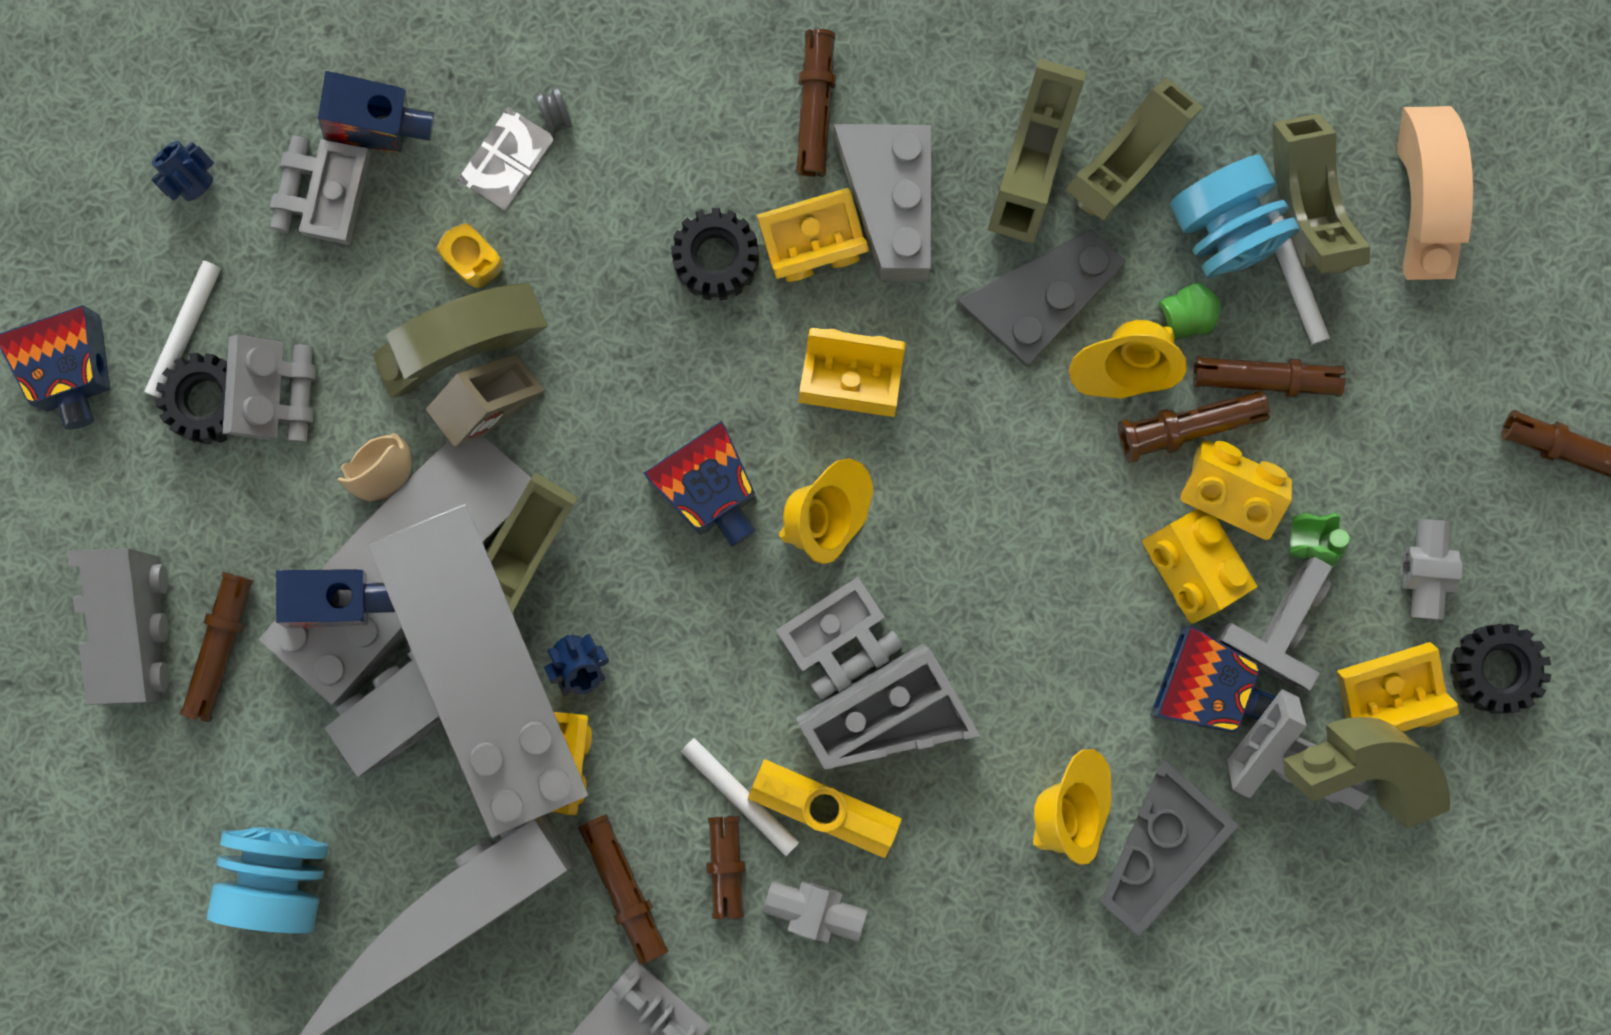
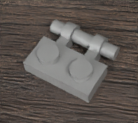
(333, 191)
(255, 385)
(832, 624)

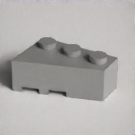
(892, 193)
(122, 624)
(888, 712)
(385, 720)

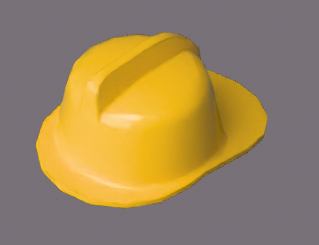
(1130, 363)
(828, 512)
(1074, 812)

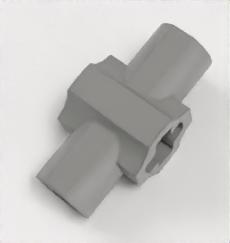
(1430, 569)
(815, 911)

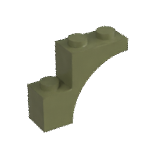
(528, 534)

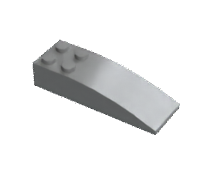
(346, 657)
(477, 669)
(465, 901)

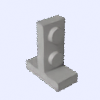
(1284, 628)
(1271, 741)

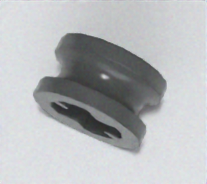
(554, 109)

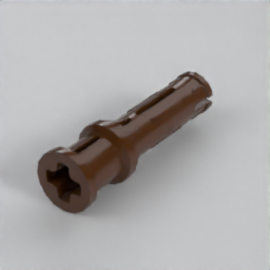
(1171, 429)

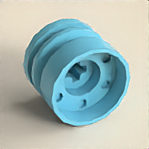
(1232, 213)
(267, 881)

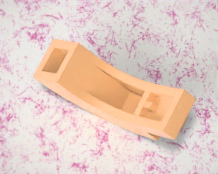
(1441, 188)

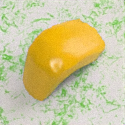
(470, 255)

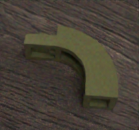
(1036, 150)
(1134, 150)
(1309, 184)
(456, 331)
(1368, 749)

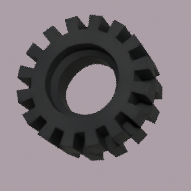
(711, 226)
(176, 393)
(1527, 658)

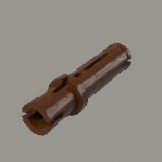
(816, 94)
(1269, 376)
(1557, 442)
(216, 646)
(623, 890)

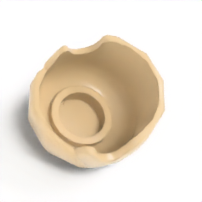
(378, 468)

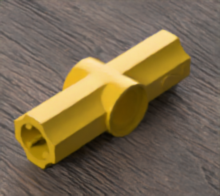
(855, 822)

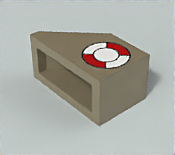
(483, 399)

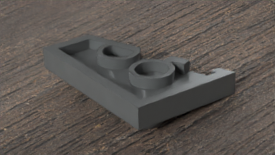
(1044, 295)
(1165, 849)

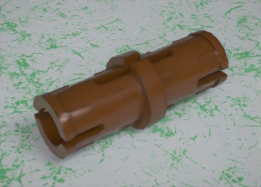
(725, 867)

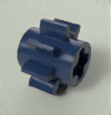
(182, 171)
(576, 664)

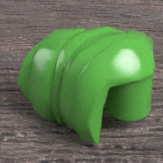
(1191, 311)
(1318, 537)

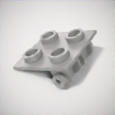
(641, 1007)

